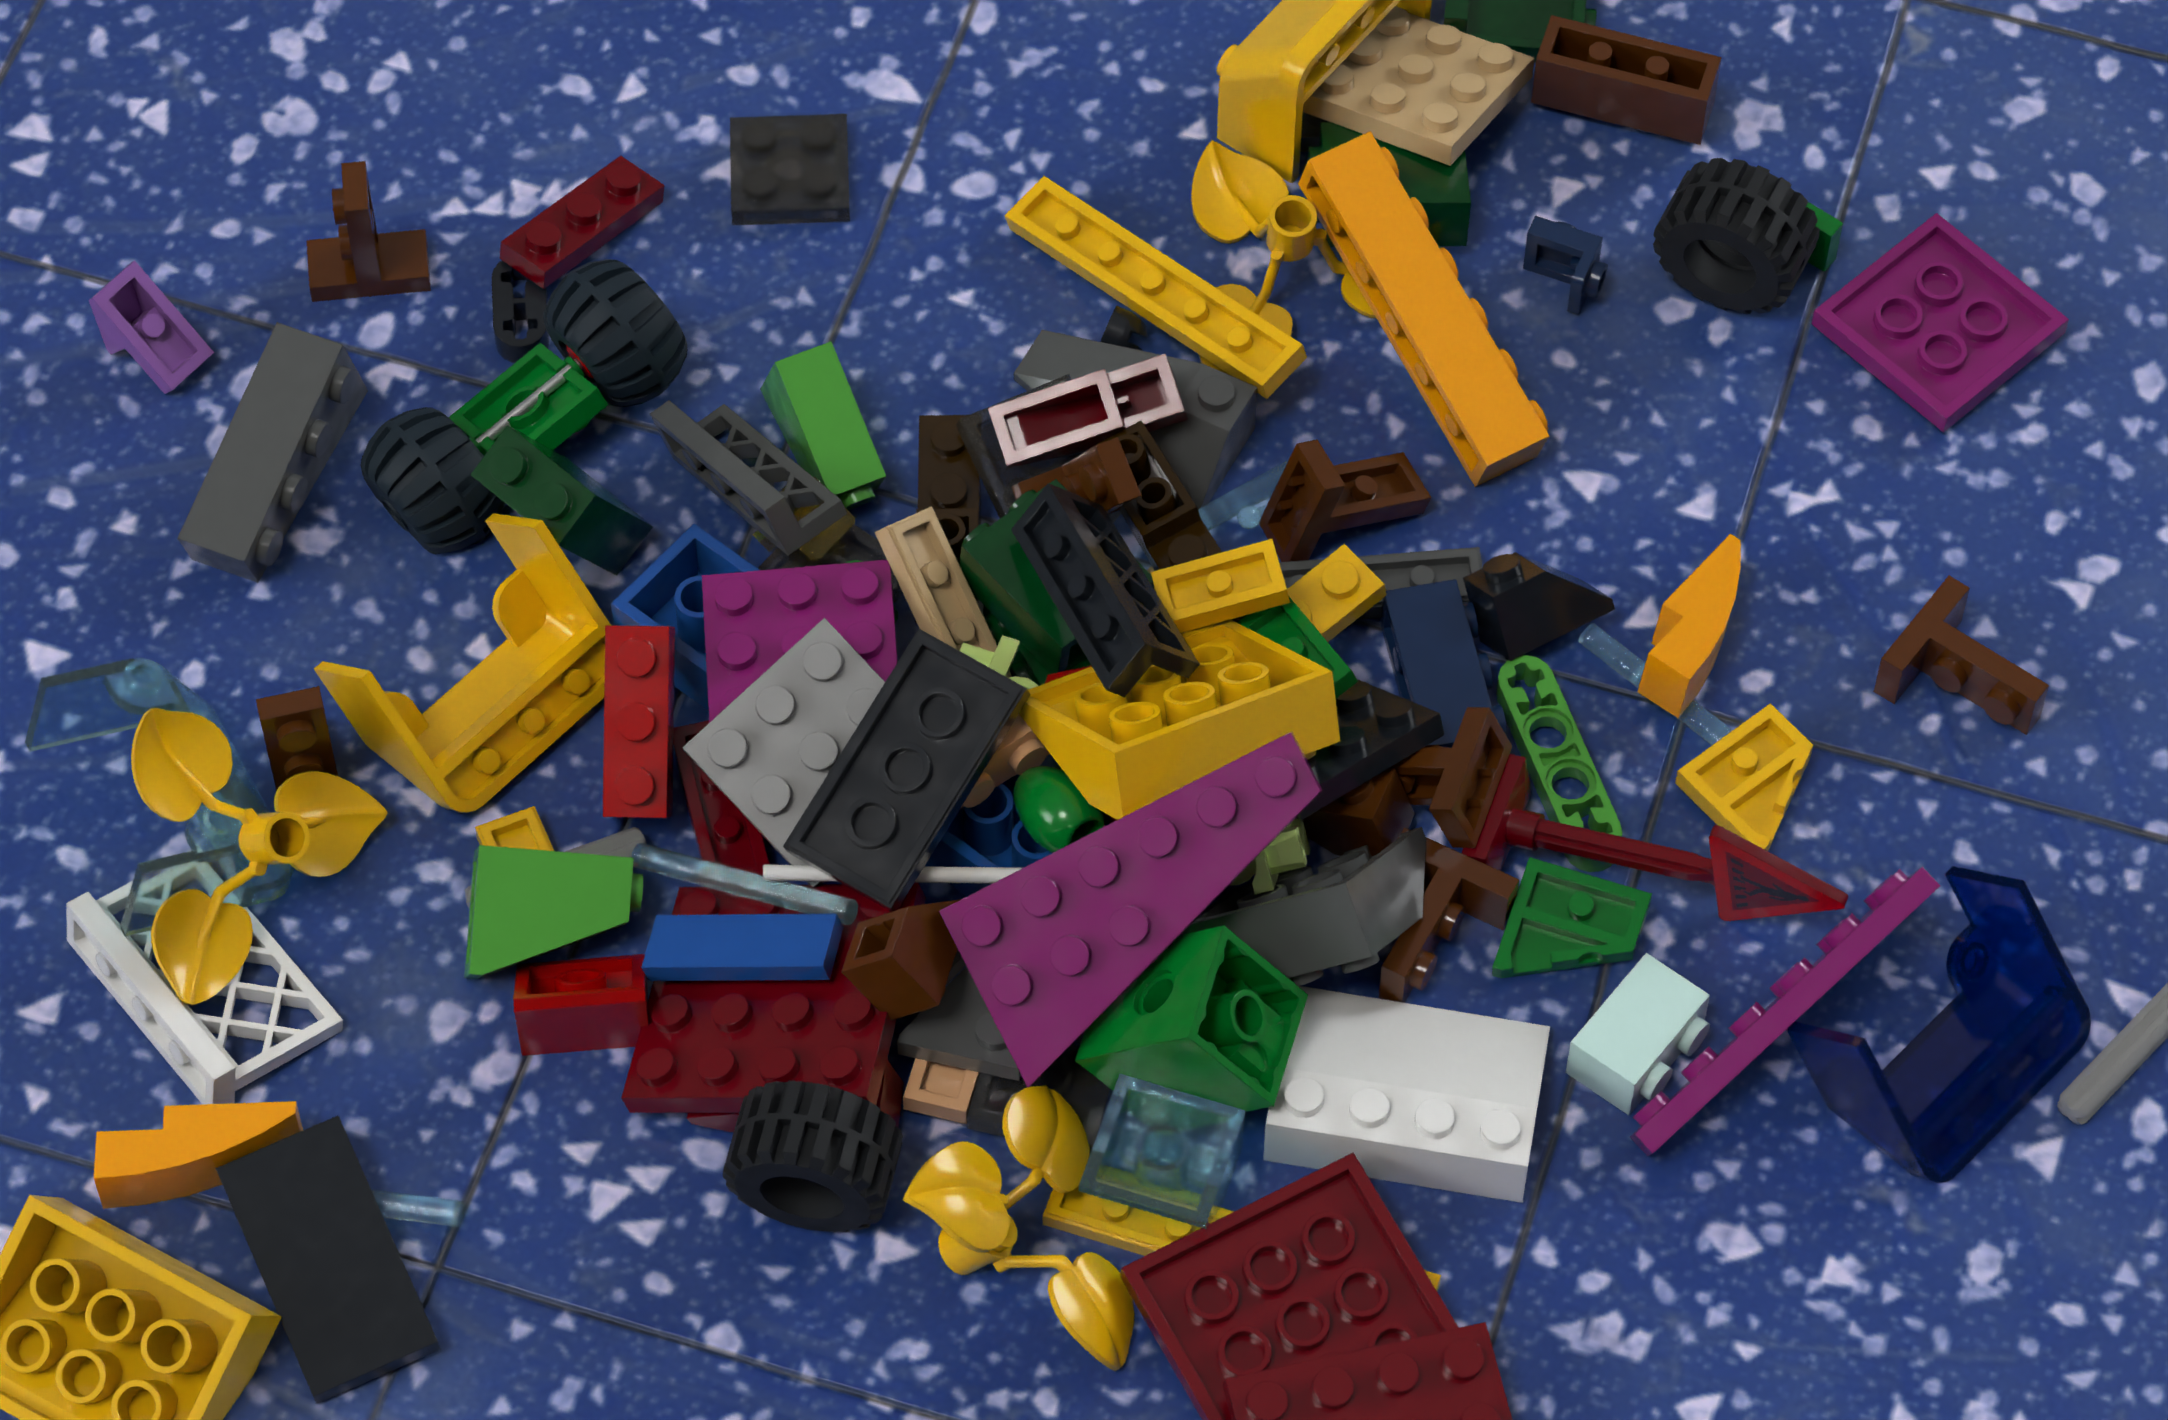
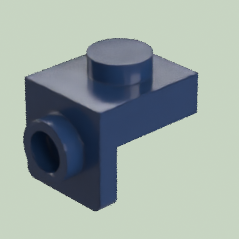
(1567, 256)

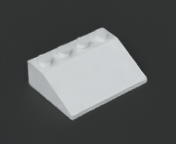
(1411, 1093)

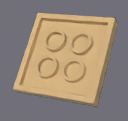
(1421, 86)

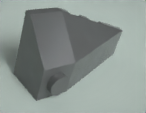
(1216, 404)

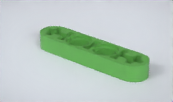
(1563, 761)

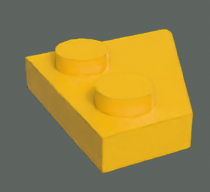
(1749, 776)

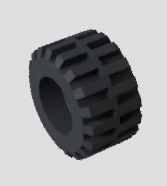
(1736, 236)
(813, 1156)

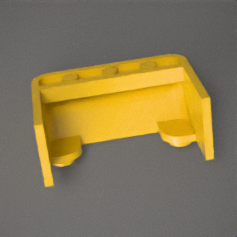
(1283, 65)
(512, 700)

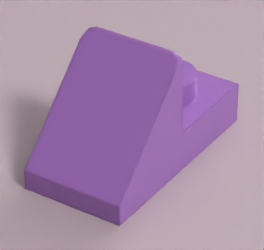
(145, 323)

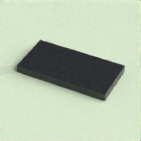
(906, 770)
(328, 1259)

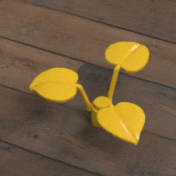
(1244, 196)
(314, 828)
(963, 1196)

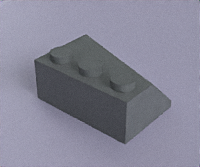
(1331, 916)

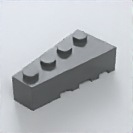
(272, 452)

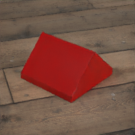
(580, 1004)

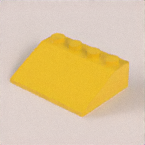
(1181, 727)
(116, 1326)

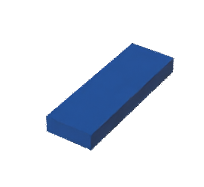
(742, 947)

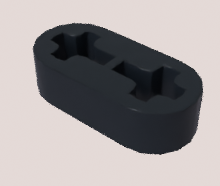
(510, 309)

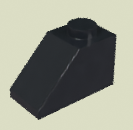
(1529, 603)

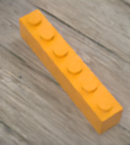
(1424, 308)

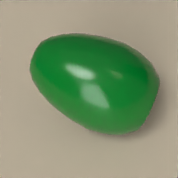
(1054, 808)

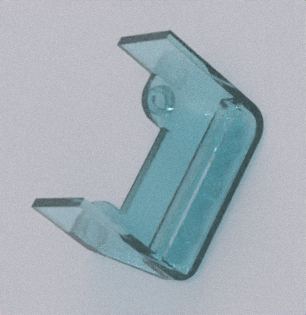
(114, 700)

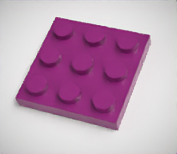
(1939, 322)
(764, 613)

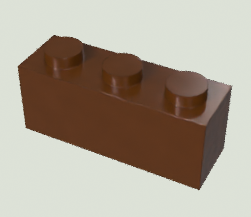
(1625, 79)

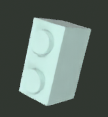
(1639, 1035)

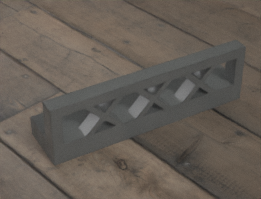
(747, 487)

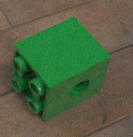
(1202, 1023)

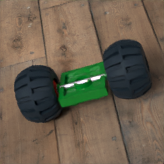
(616, 351)

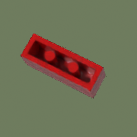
(638, 721)

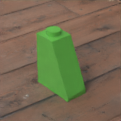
(824, 424)
(542, 902)

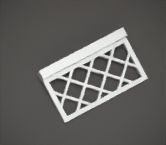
(172, 1026)

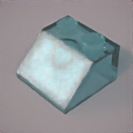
(1164, 1152)

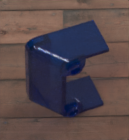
(1979, 1057)

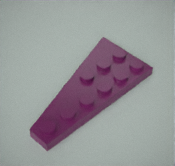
(1093, 916)
(1795, 995)

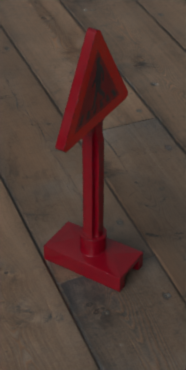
(1745, 876)

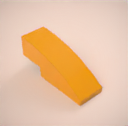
(1692, 630)
(184, 1155)

